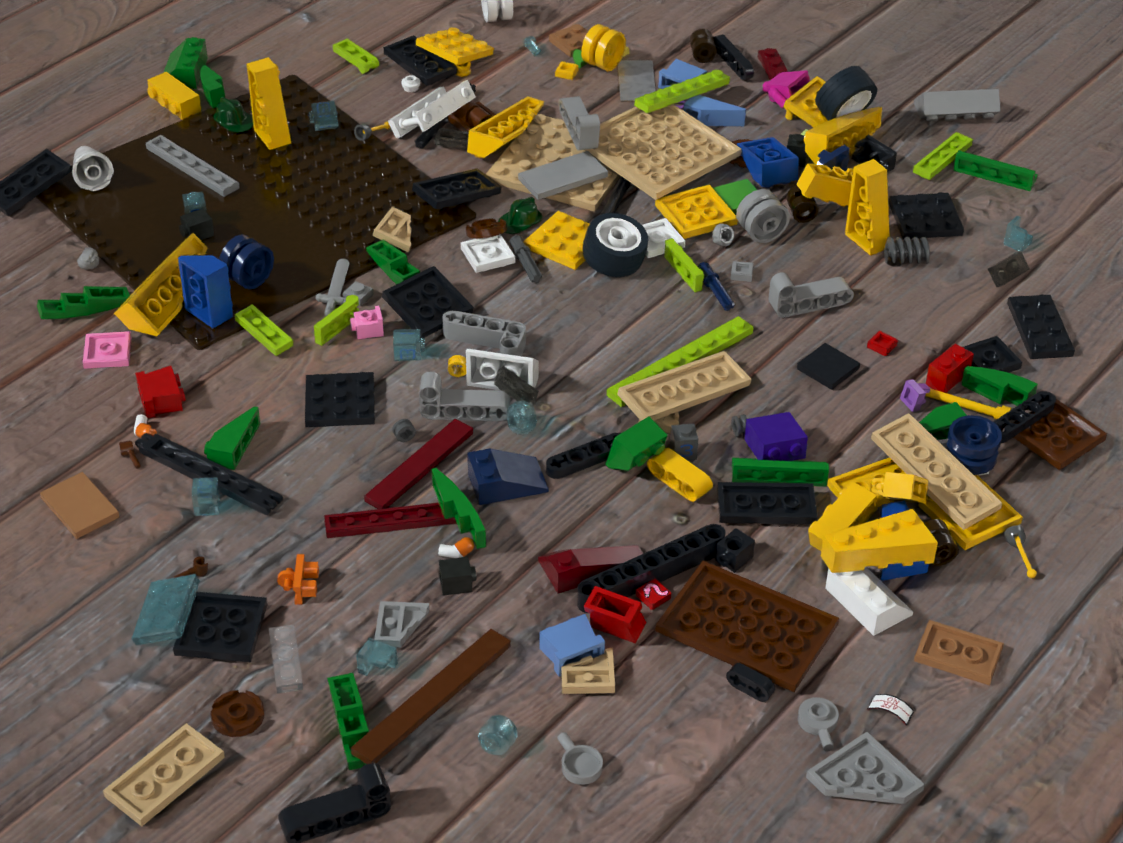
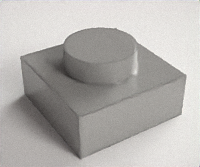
(360, 290)

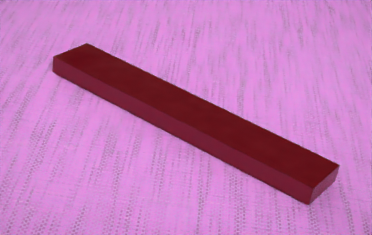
(418, 465)
(385, 520)

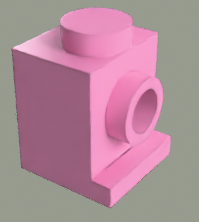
(367, 323)

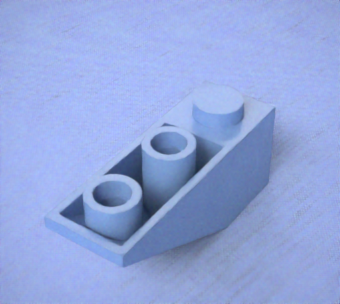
(715, 112)

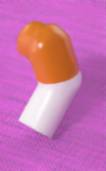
(141, 426)
(458, 550)

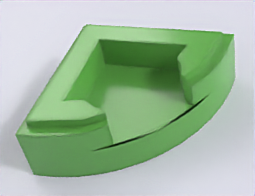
(578, 58)

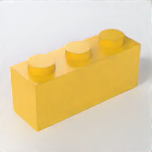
(174, 95)
(850, 509)

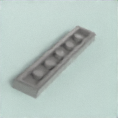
(192, 165)

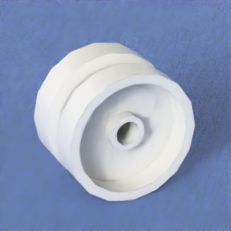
(493, 8)

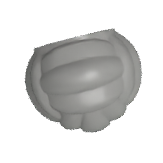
(723, 235)
(88, 259)

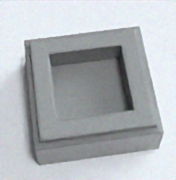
(742, 271)

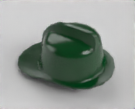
(232, 116)
(521, 215)

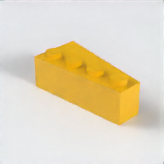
(267, 103)
(826, 184)
(868, 207)
(878, 543)

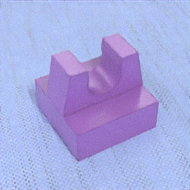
(914, 395)

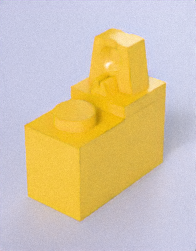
(901, 487)

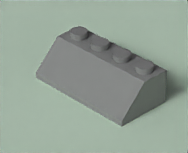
(958, 104)

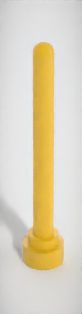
(968, 404)

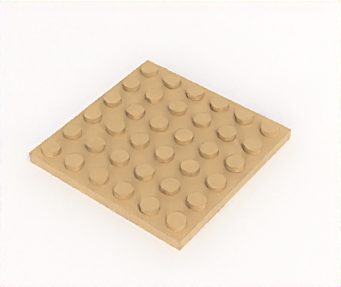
(543, 143)
(661, 149)

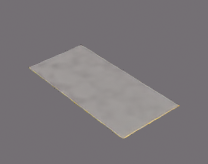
(635, 79)

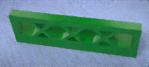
(995, 171)
(779, 471)

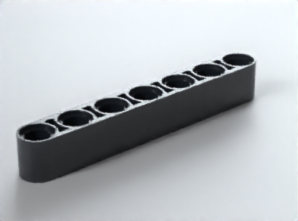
(655, 564)

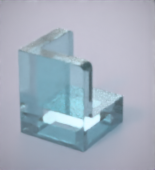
(1016, 236)
(375, 654)

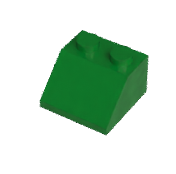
(636, 445)

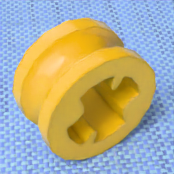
(463, 69)
(457, 371)

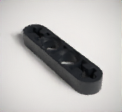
(733, 57)
(1026, 420)
(562, 465)

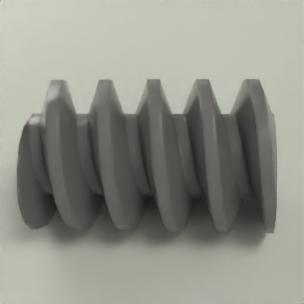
(907, 249)

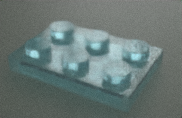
(165, 609)

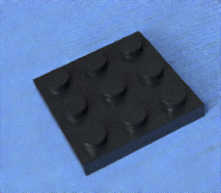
(926, 215)
(425, 299)
(339, 399)
(222, 627)

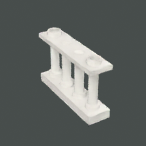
(431, 109)

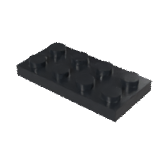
(419, 62)
(31, 180)
(456, 188)
(1040, 327)
(766, 503)

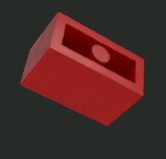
(948, 368)

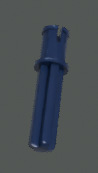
(711, 280)

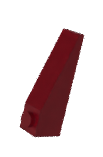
(572, 566)

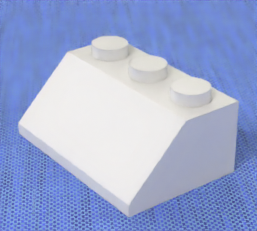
(483, 368)
(867, 599)

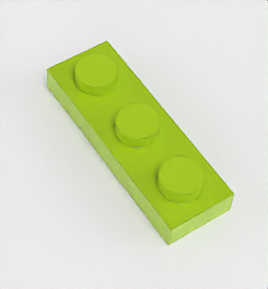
(684, 265)
(264, 330)

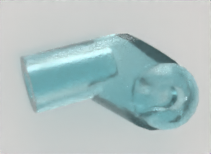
(530, 44)

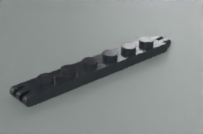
(196, 466)

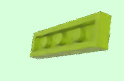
(942, 156)

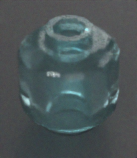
(521, 417)
(497, 735)

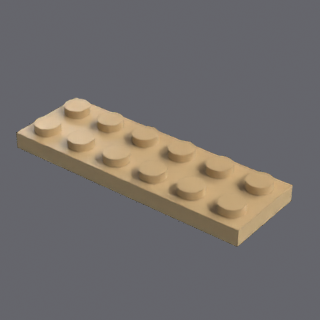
(684, 386)
(949, 480)

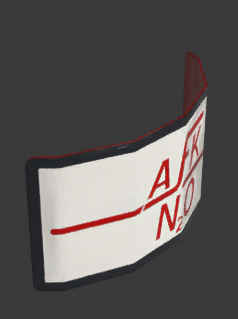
(893, 705)

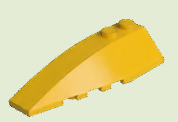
(502, 127)
(842, 131)
(161, 293)

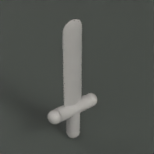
(333, 297)

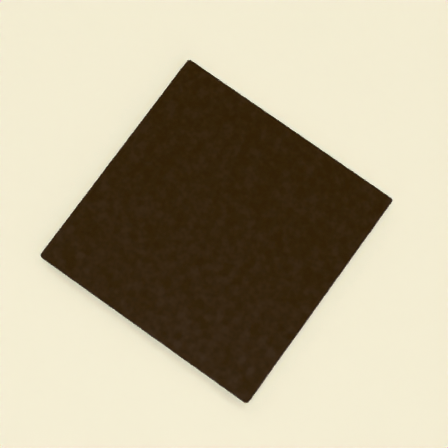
(299, 200)

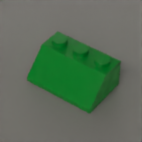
(187, 61)

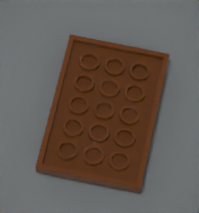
(747, 625)

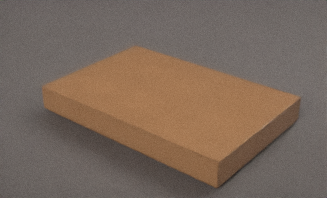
(79, 505)
(959, 652)

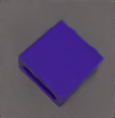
(776, 437)

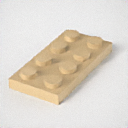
(163, 774)

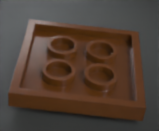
(1061, 436)

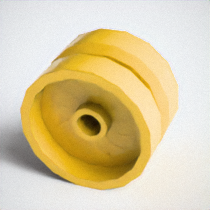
(603, 47)

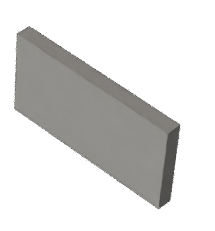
(563, 175)

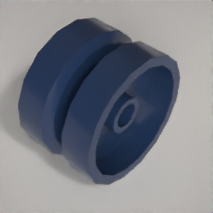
(247, 261)
(974, 443)

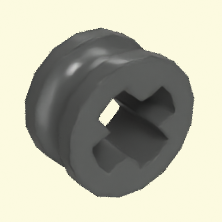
(739, 424)
(404, 430)

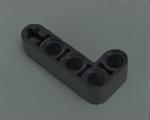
(338, 809)

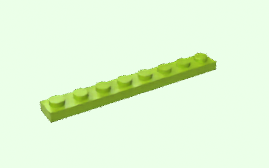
(704, 346)

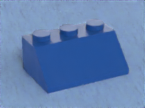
(206, 288)

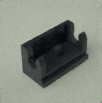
(874, 149)

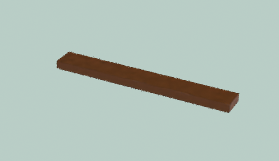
(430, 697)

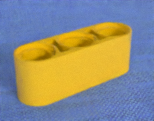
(680, 474)

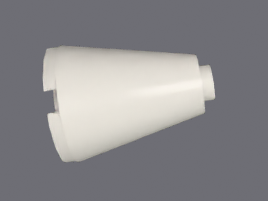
(91, 169)

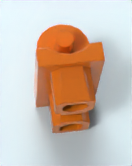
(296, 580)

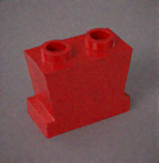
(160, 391)
(615, 614)

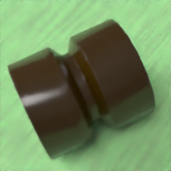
(703, 45)
(801, 207)
(946, 547)

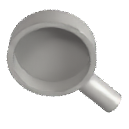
(819, 718)
(581, 762)

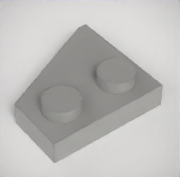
(398, 621)

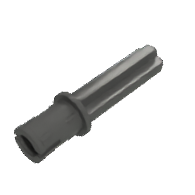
(523, 254)

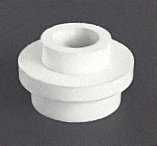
(411, 83)

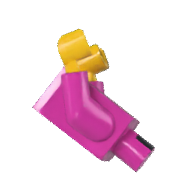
(784, 86)

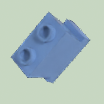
(677, 73)
(570, 642)

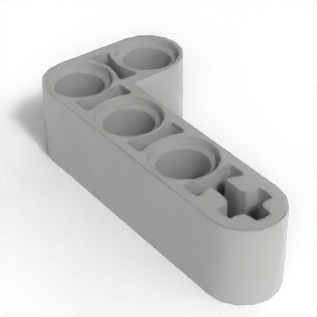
(582, 127)
(809, 297)
(485, 331)
(460, 404)

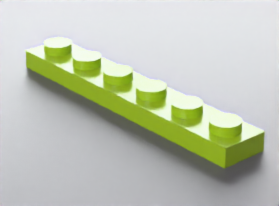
(681, 91)

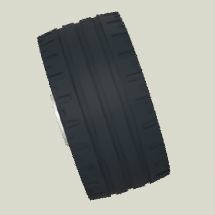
(846, 93)
(615, 244)

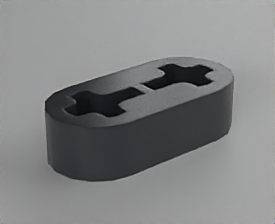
(750, 682)

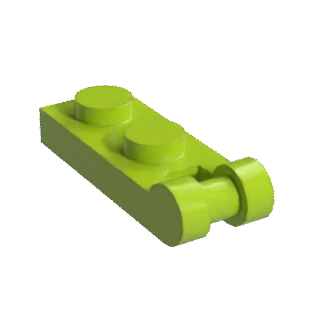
(356, 55)
(336, 320)

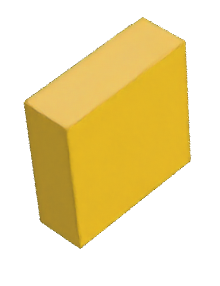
(566, 70)

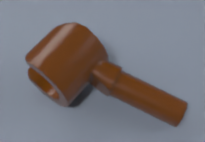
(127, 449)
(198, 568)

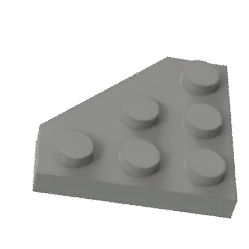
(865, 773)

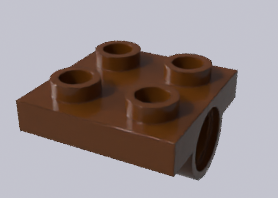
(470, 116)

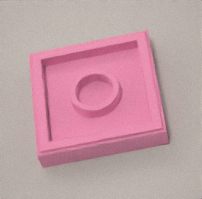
(107, 350)

